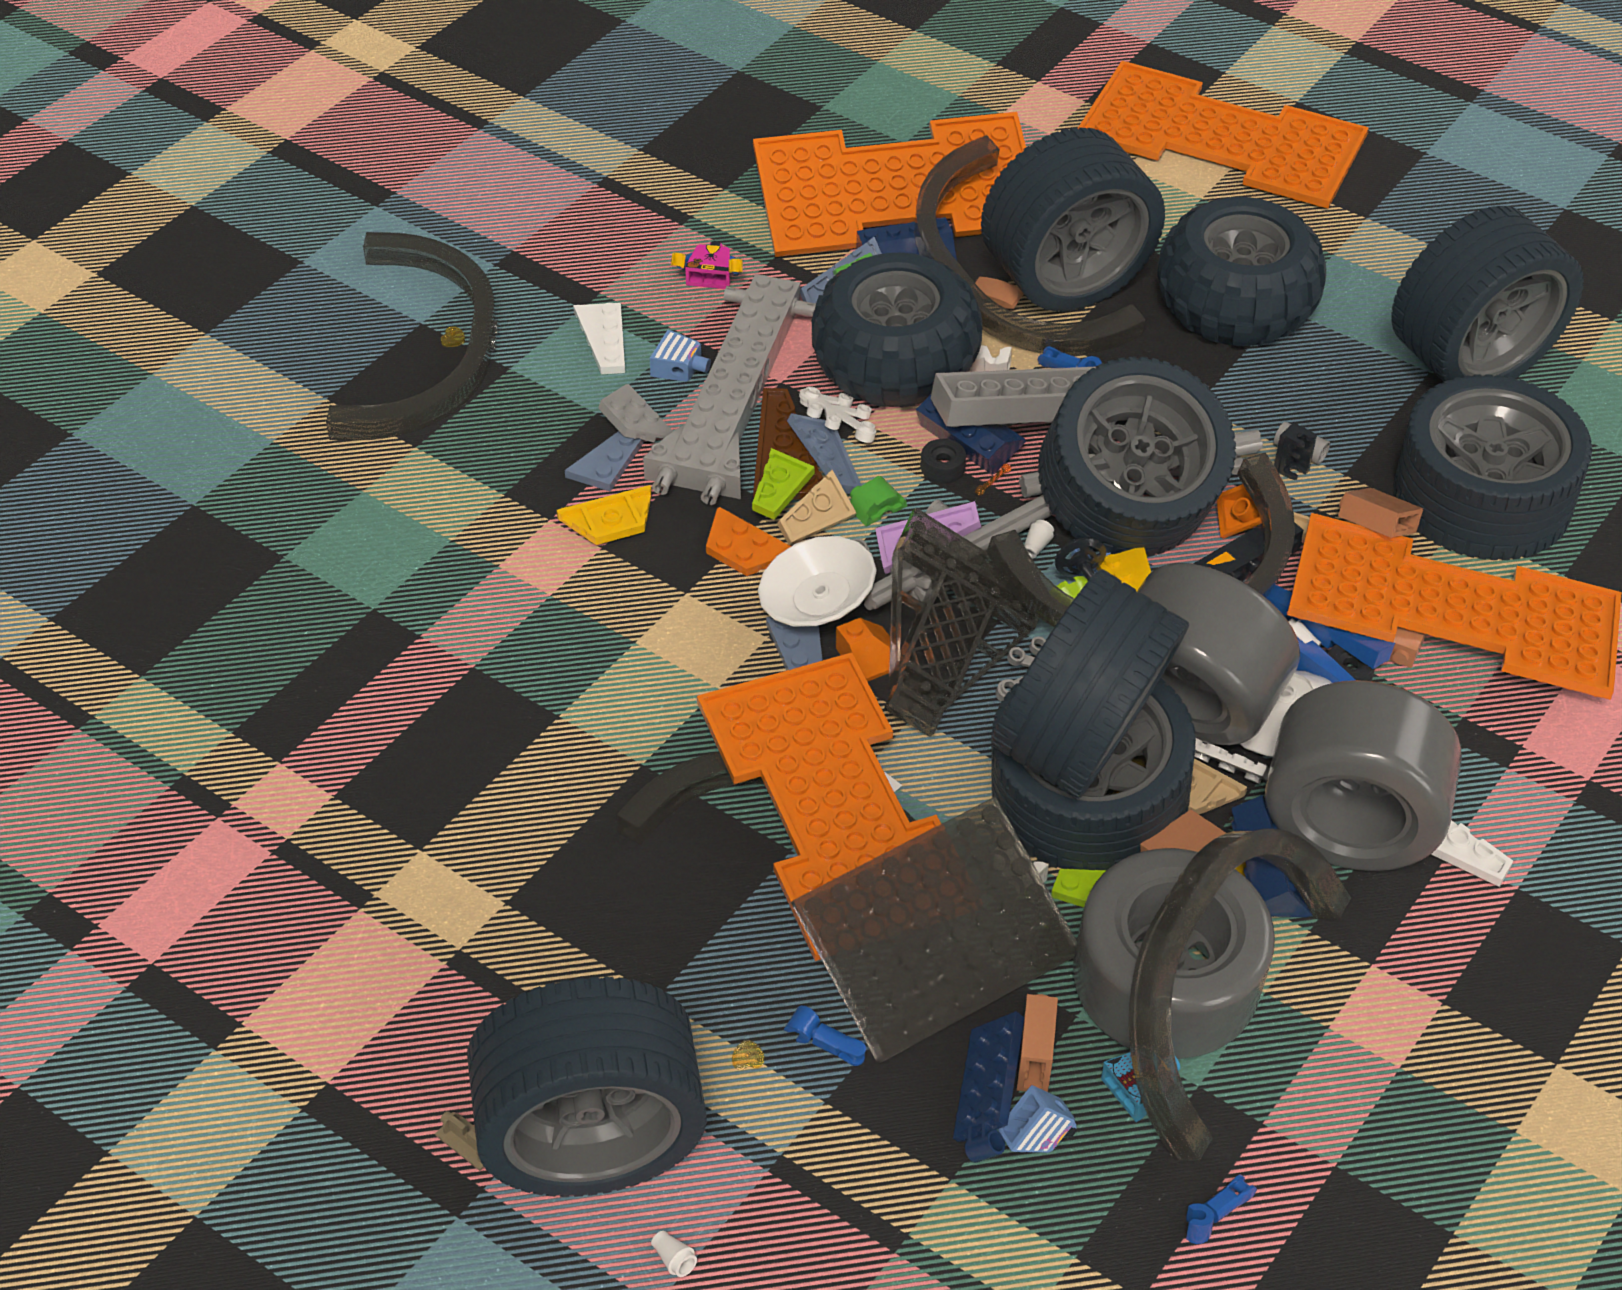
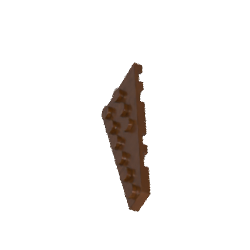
(779, 435)

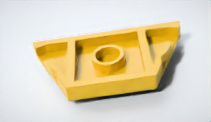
(609, 516)

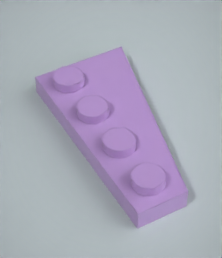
(960, 519)

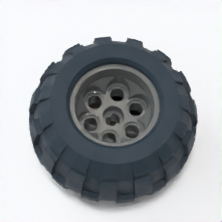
(1241, 271)
(894, 326)

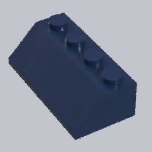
(902, 237)
(984, 445)
(1272, 884)

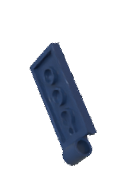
(988, 1086)

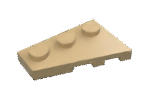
(817, 511)

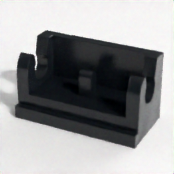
(1295, 451)

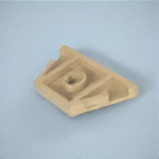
(1212, 788)

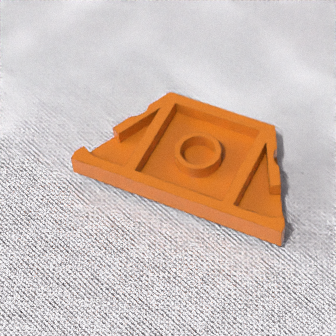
(741, 544)

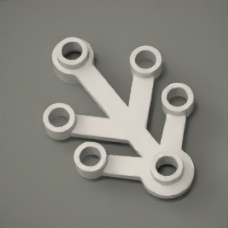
(834, 414)

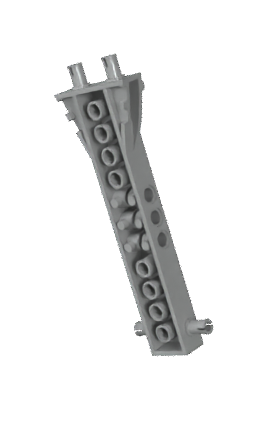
(706, 448)

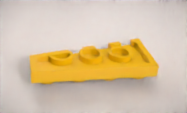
(1128, 566)

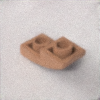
(1000, 291)

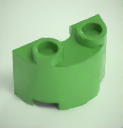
(875, 499)

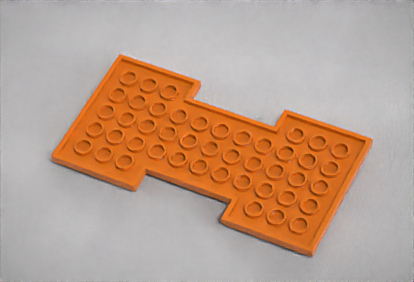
(1284, 154)
(826, 192)
(1539, 621)
(812, 748)

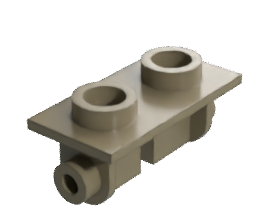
(460, 1136)

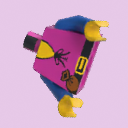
(708, 265)

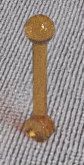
(1006, 468)

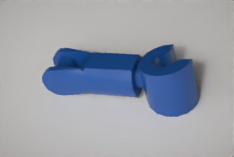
(1055, 359)
(807, 1024)
(1216, 1208)

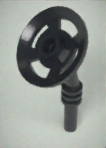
(1080, 558)

